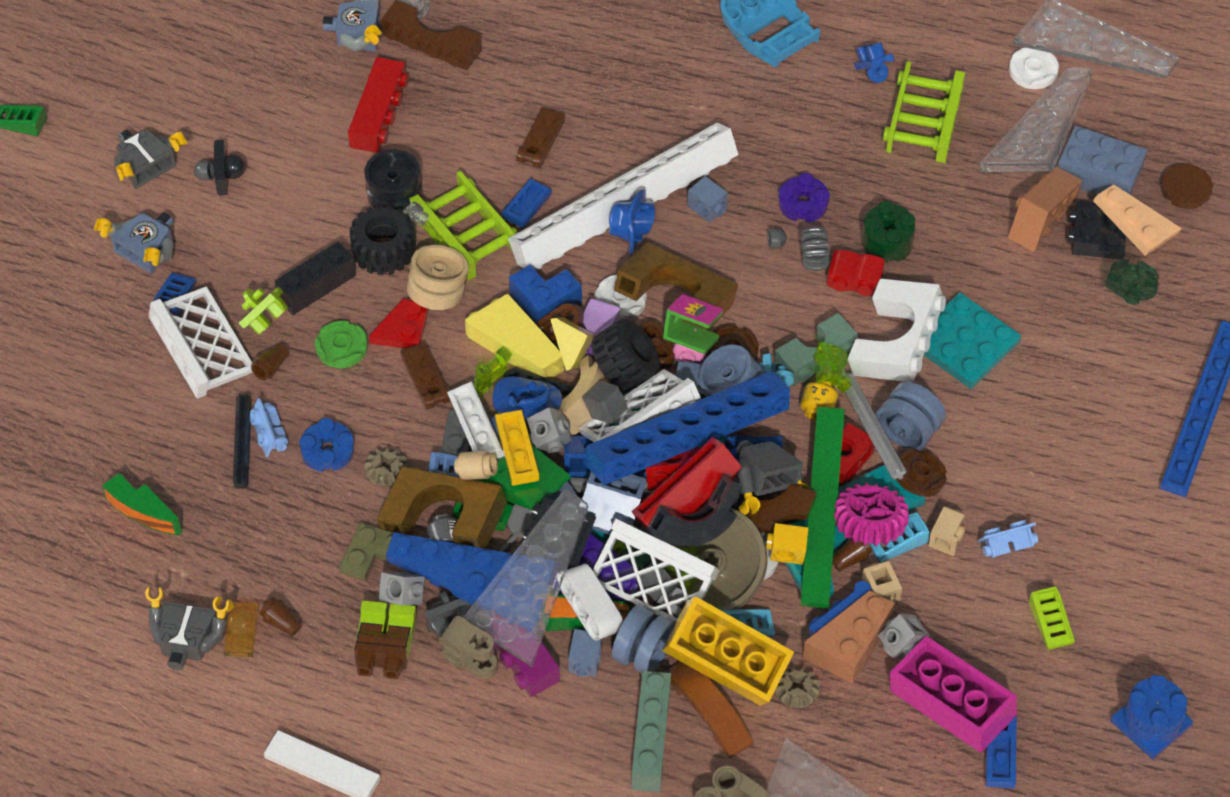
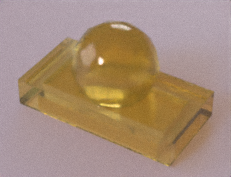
(241, 630)

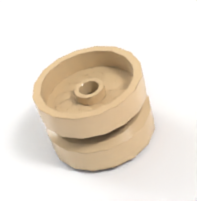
(437, 277)

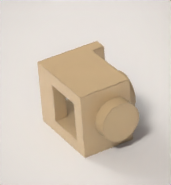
(947, 531)
(883, 581)

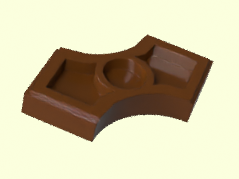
(792, 504)

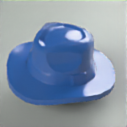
(632, 219)
(525, 395)

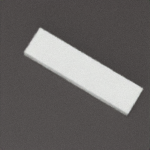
(474, 420)
(321, 766)

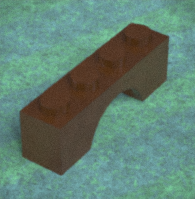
(455, 47)

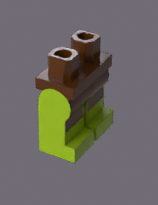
(381, 647)

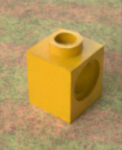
(787, 543)

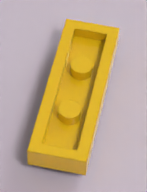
(517, 447)

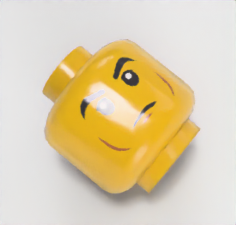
(816, 396)

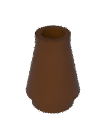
(268, 363)
(851, 554)
(279, 616)

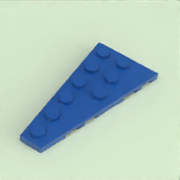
(447, 564)

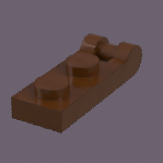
(541, 137)
(425, 375)

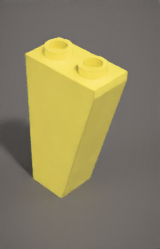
(509, 326)

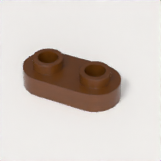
(565, 311)
(662, 346)

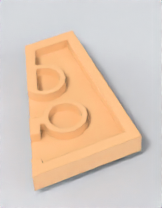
(1136, 220)

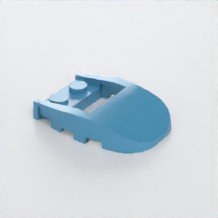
(750, 16)

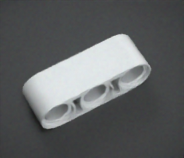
(591, 602)

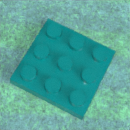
(969, 341)

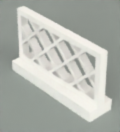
(183, 354)
(675, 395)
(656, 549)

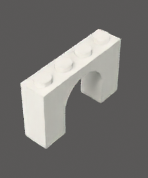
(900, 357)

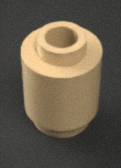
(476, 465)

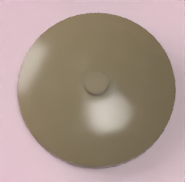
(741, 563)

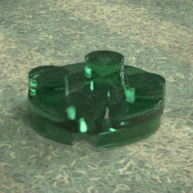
(1133, 281)

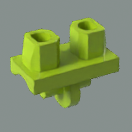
(272, 303)

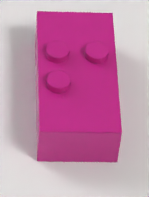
(953, 694)

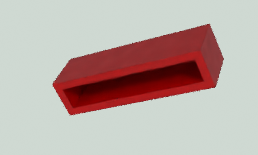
(378, 105)
(690, 483)

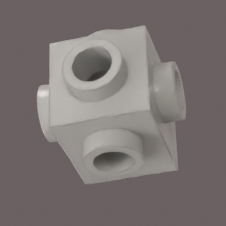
(549, 430)
(902, 635)

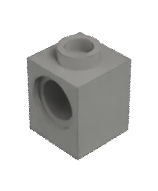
(401, 588)

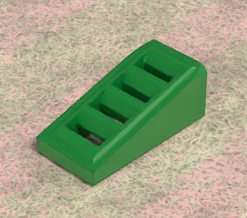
(31, 127)

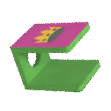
(683, 332)

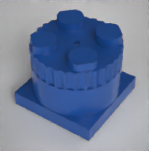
(1154, 715)

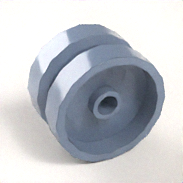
(727, 368)
(911, 415)
(642, 639)

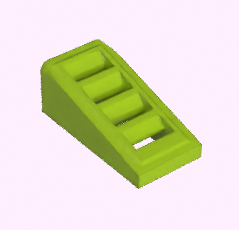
(1045, 601)

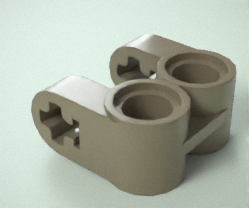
(463, 648)
(742, 786)

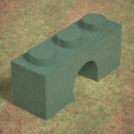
(799, 358)

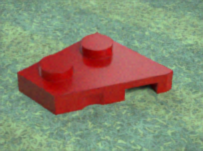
(402, 326)

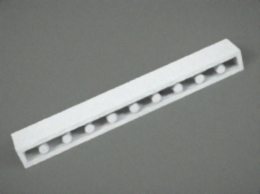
(591, 213)

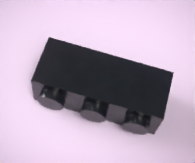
(316, 277)

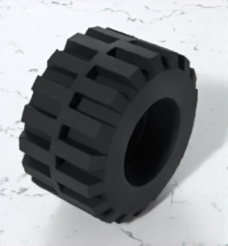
(382, 224)
(625, 355)

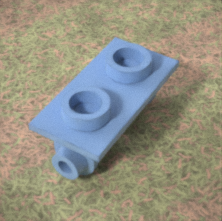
(263, 418)
(997, 541)

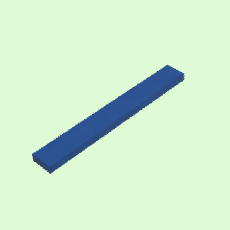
(1200, 416)

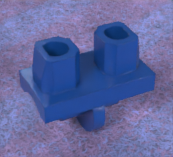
(872, 59)

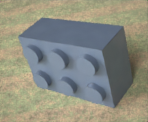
(1102, 161)

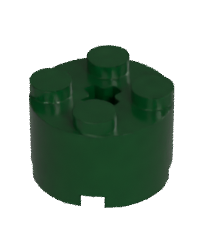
(888, 232)

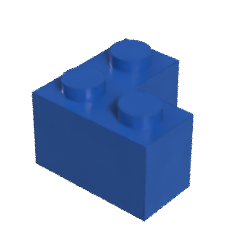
(541, 297)

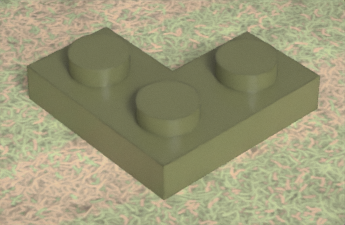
(365, 547)

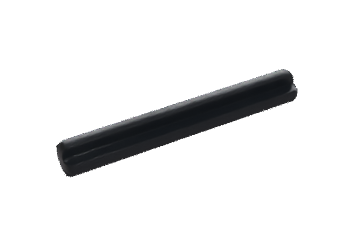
(241, 441)

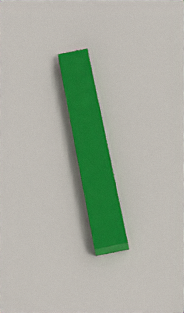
(821, 518)

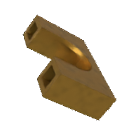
(657, 267)
(419, 489)

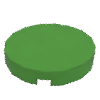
(341, 344)

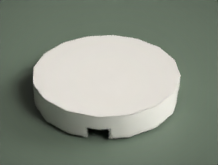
(1033, 68)
(628, 308)

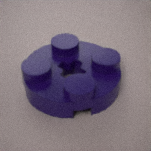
(805, 186)

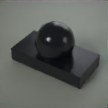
(226, 167)

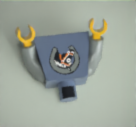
(356, 25)
(140, 239)

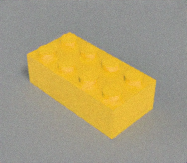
(727, 651)

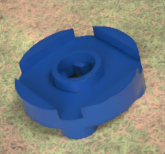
(327, 432)

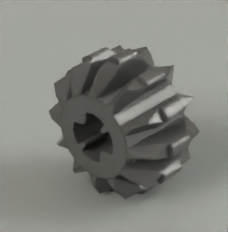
(815, 248)

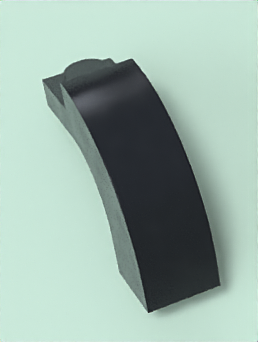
(701, 525)

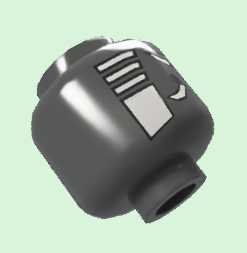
(442, 528)

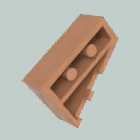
(1042, 205)
(850, 637)

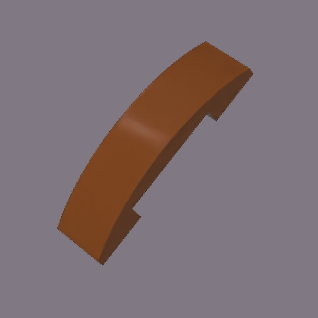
(712, 707)

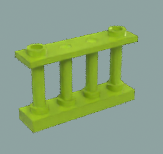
(943, 124)
(438, 227)

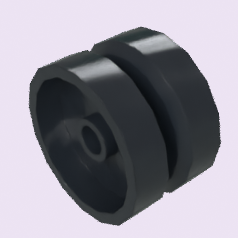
(392, 179)

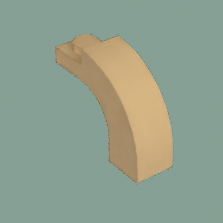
(573, 404)

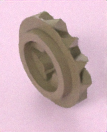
(380, 475)
(796, 697)

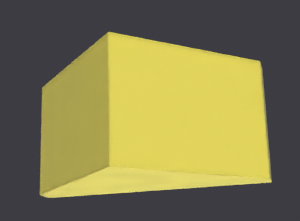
(572, 341)

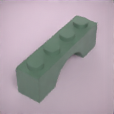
(651, 731)

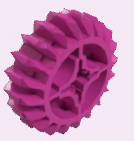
(871, 514)

